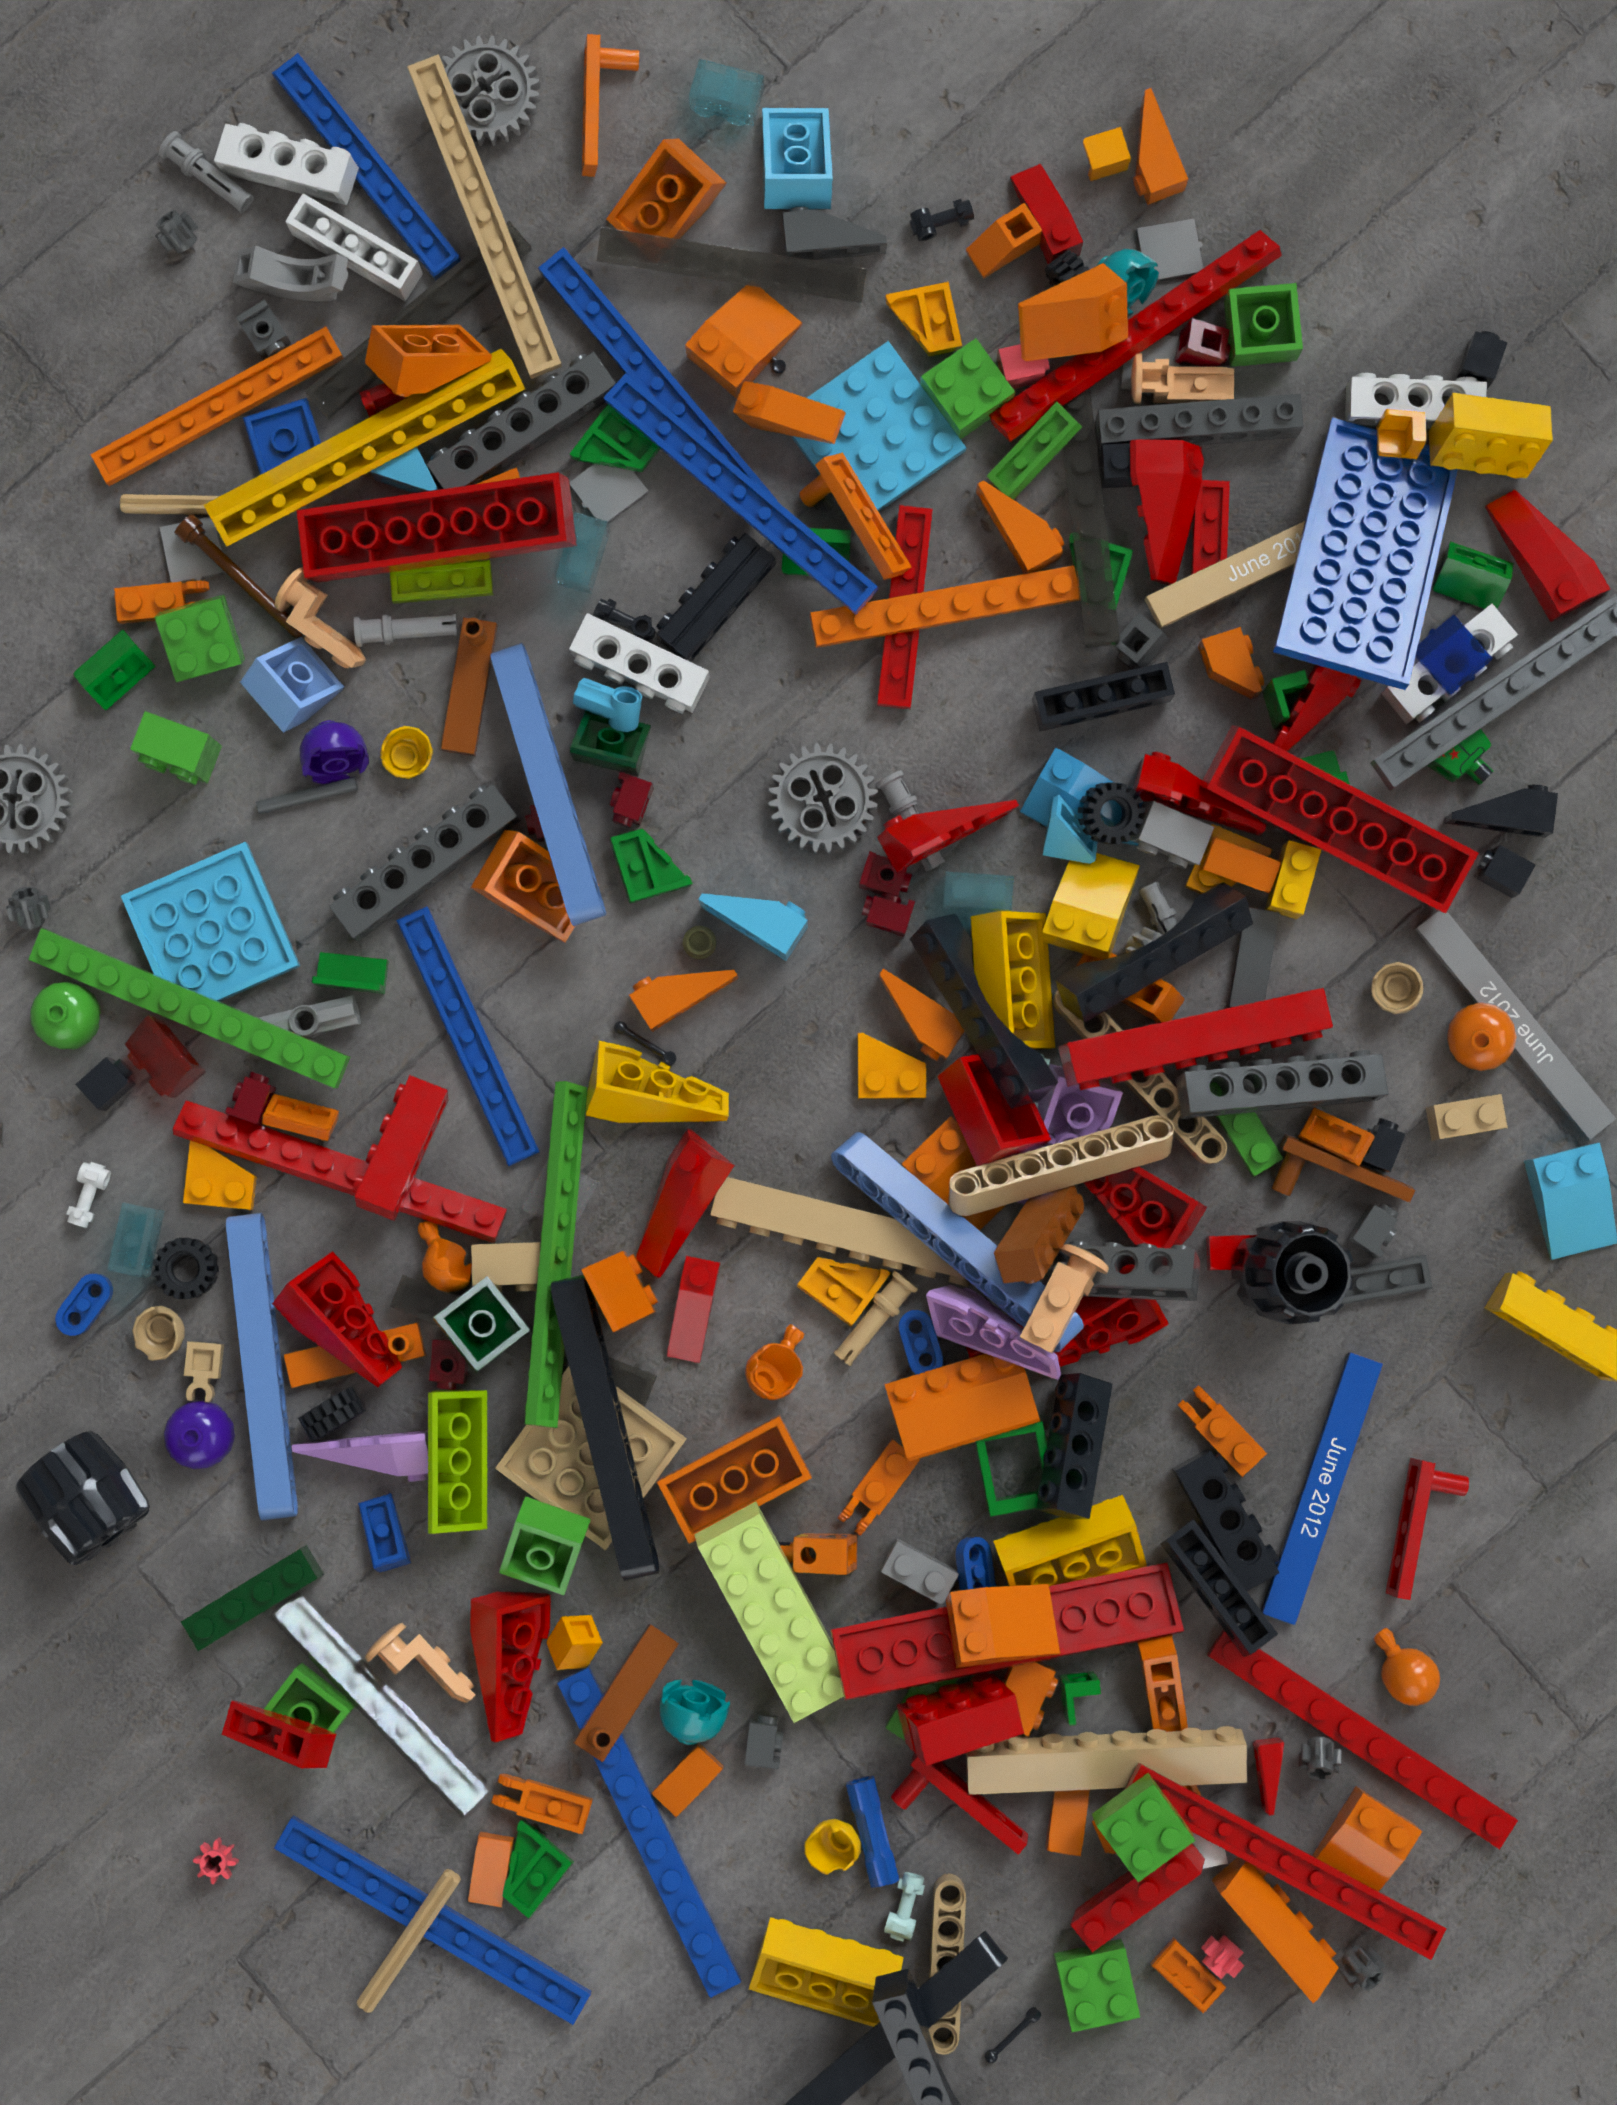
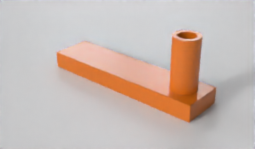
(594, 59)
(840, 479)
(319, 1365)

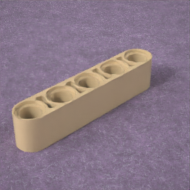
(947, 1946)

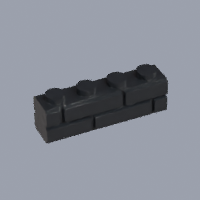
(715, 598)

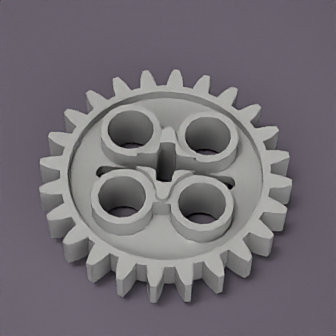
(505, 112)
(850, 788)
(47, 800)

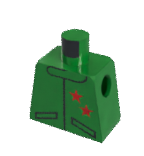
(1465, 758)

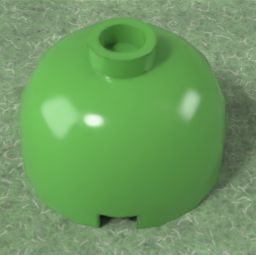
(65, 1015)

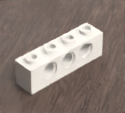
(331, 184)
(365, 252)
(1365, 411)
(1487, 627)
(597, 633)

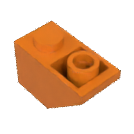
(1005, 240)
(1230, 663)
(1031, 1685)

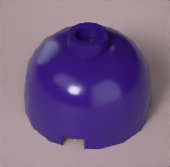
(332, 752)
(199, 1435)

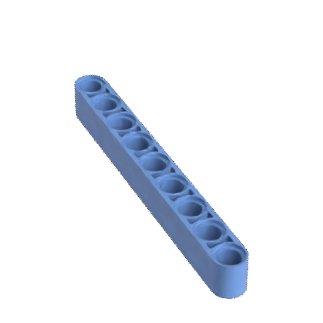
(548, 785)
(939, 1227)
(261, 1366)

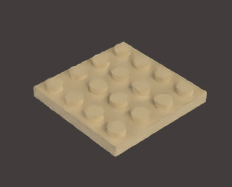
(558, 1464)

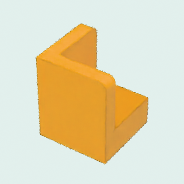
(1106, 153)
(1401, 433)
(574, 1642)

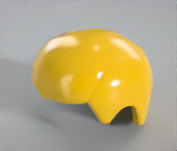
(406, 752)
(832, 1846)

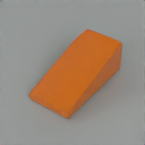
(1241, 865)
(687, 1779)
(1067, 1822)
(490, 1869)

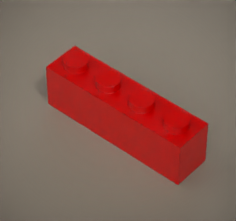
(401, 1147)
(1129, 1900)

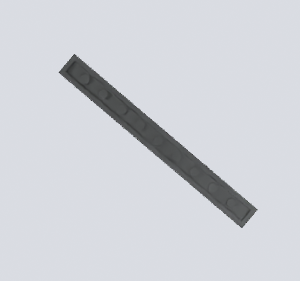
(1497, 695)

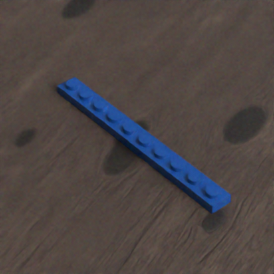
(631, 351)
(741, 494)
(656, 1845)
(448, 1930)

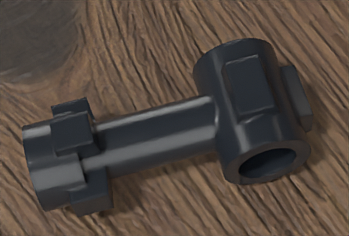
(925, 224)
(640, 625)

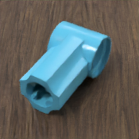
(618, 705)

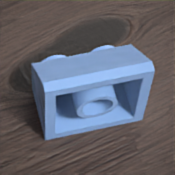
(291, 683)

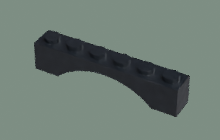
(1104, 983)
(1013, 1065)
(907, 2031)

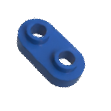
(84, 1303)
(921, 1342)
(978, 1568)

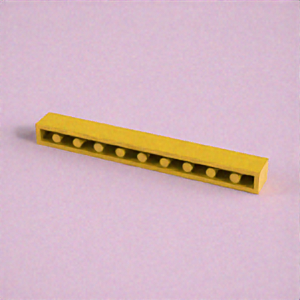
(361, 449)

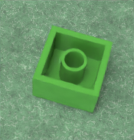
(1263, 324)
(967, 388)
(200, 638)
(175, 747)
(544, 1545)
(311, 1700)
(1143, 1827)
(1096, 1986)

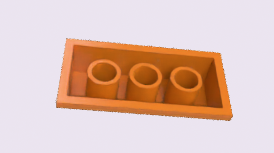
(960, 1404)
(1277, 1927)

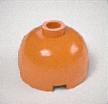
(1481, 1036)

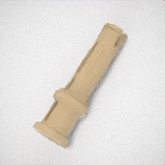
(885, 1305)

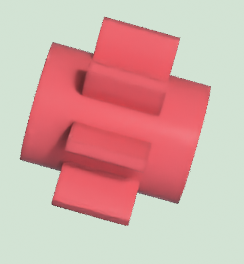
(211, 1852)
(1222, 1956)

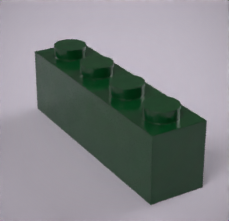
(252, 1598)

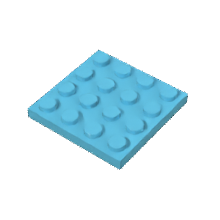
(889, 427)
(212, 926)

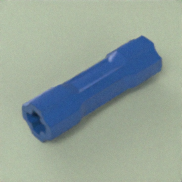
(872, 1831)

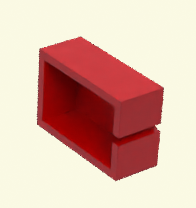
(985, 1117)
(960, 1718)

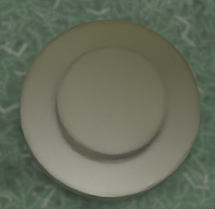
(699, 942)

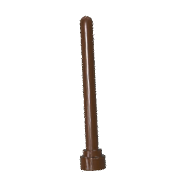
(191, 531)

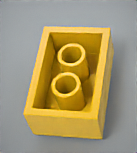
(1490, 435)

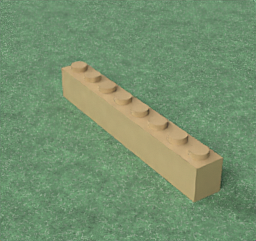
(828, 1225)
(1106, 1760)

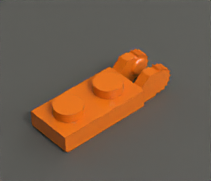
(146, 601)
(1224, 1434)
(879, 1484)
(545, 1803)

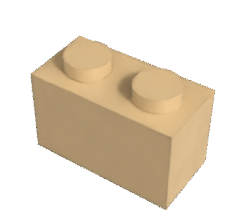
(1466, 1117)
(507, 1264)

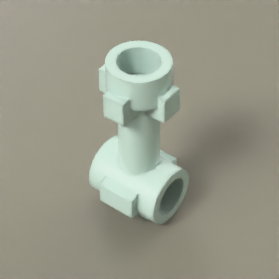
(900, 1924)

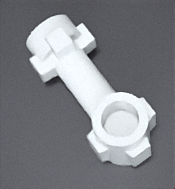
(93, 1177)

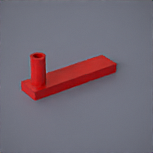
(1419, 1483)
(957, 1790)

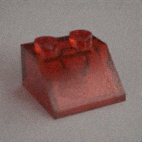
(163, 1057)

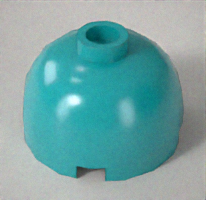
(1136, 270)
(693, 1712)

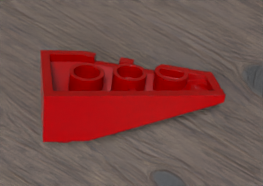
(1169, 488)
(1550, 561)
(1318, 699)
(1181, 790)
(929, 832)
(685, 1191)
(1148, 1207)
(332, 1313)
(1112, 1322)
(506, 1647)

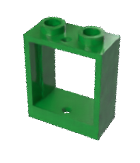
(1017, 1502)

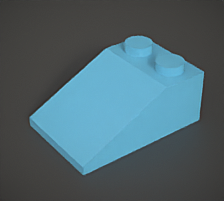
(796, 158)
(763, 921)
(1573, 1200)

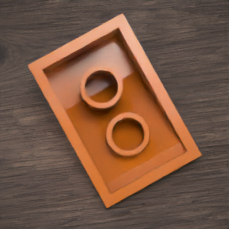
(667, 193)
(1075, 316)
(741, 338)
(422, 356)
(524, 883)
(940, 1159)
(620, 1290)
(1001, 1624)
(1367, 1840)

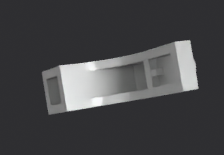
(289, 276)

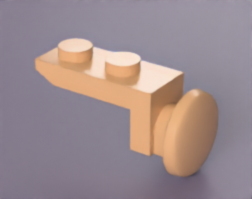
(1180, 383)
(306, 603)
(1062, 1297)
(398, 1654)

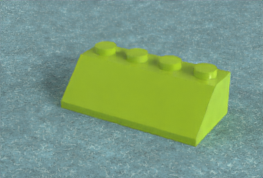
(457, 1460)

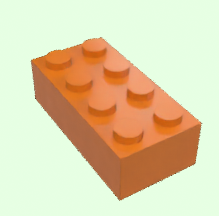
(734, 1476)

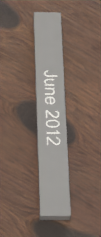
(1532, 1042)

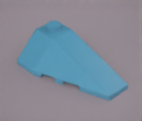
(1069, 779)

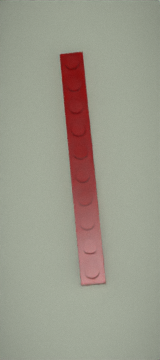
(1143, 331)
(332, 1169)
(1366, 1740)
(1299, 1868)

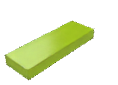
(442, 582)

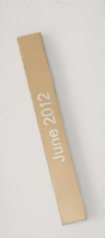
(1225, 577)

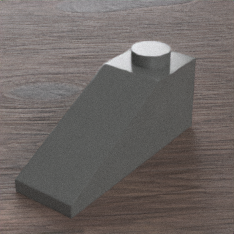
(824, 236)

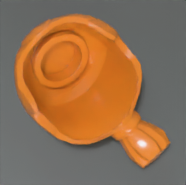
(443, 1261)
(776, 1367)
(1407, 1672)

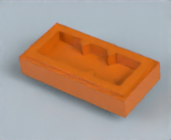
(300, 1117)
(1336, 1136)
(1188, 1975)

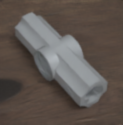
(327, 1017)

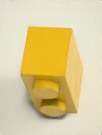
(1293, 880)

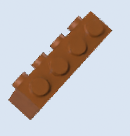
(1038, 1235)

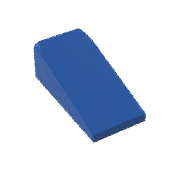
(384, 1533)

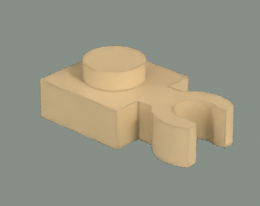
(203, 1363)

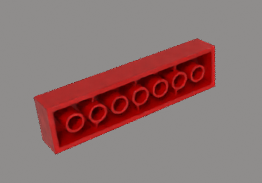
(436, 527)
(1339, 818)

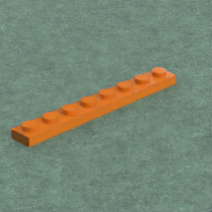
(217, 406)
(945, 606)

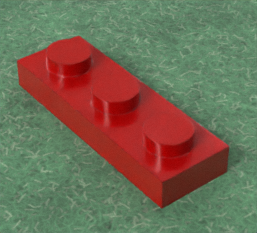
(1210, 525)

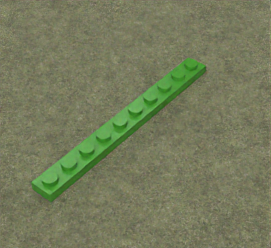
(189, 1008)
(555, 1252)

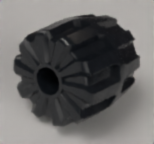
(1293, 1272)
(82, 1497)

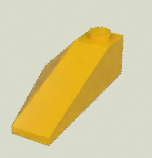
(636, 1091)

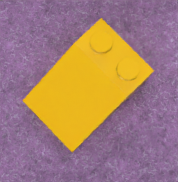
(1090, 905)

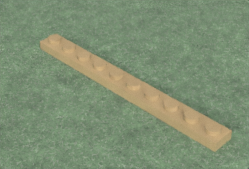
(484, 216)

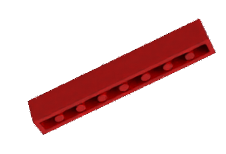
(1195, 1037)

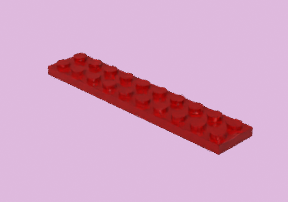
(1087, 1617)

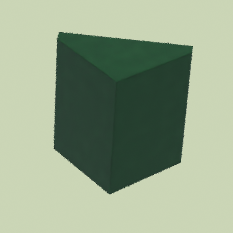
(609, 748)
(481, 1324)

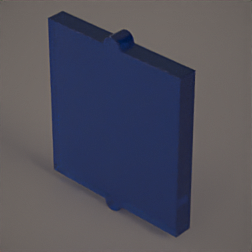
(1452, 655)

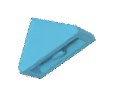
(406, 473)
(1065, 835)

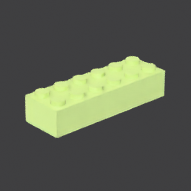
(772, 1610)

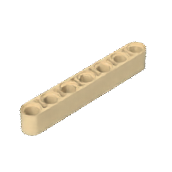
(1146, 1092)
(1113, 1149)

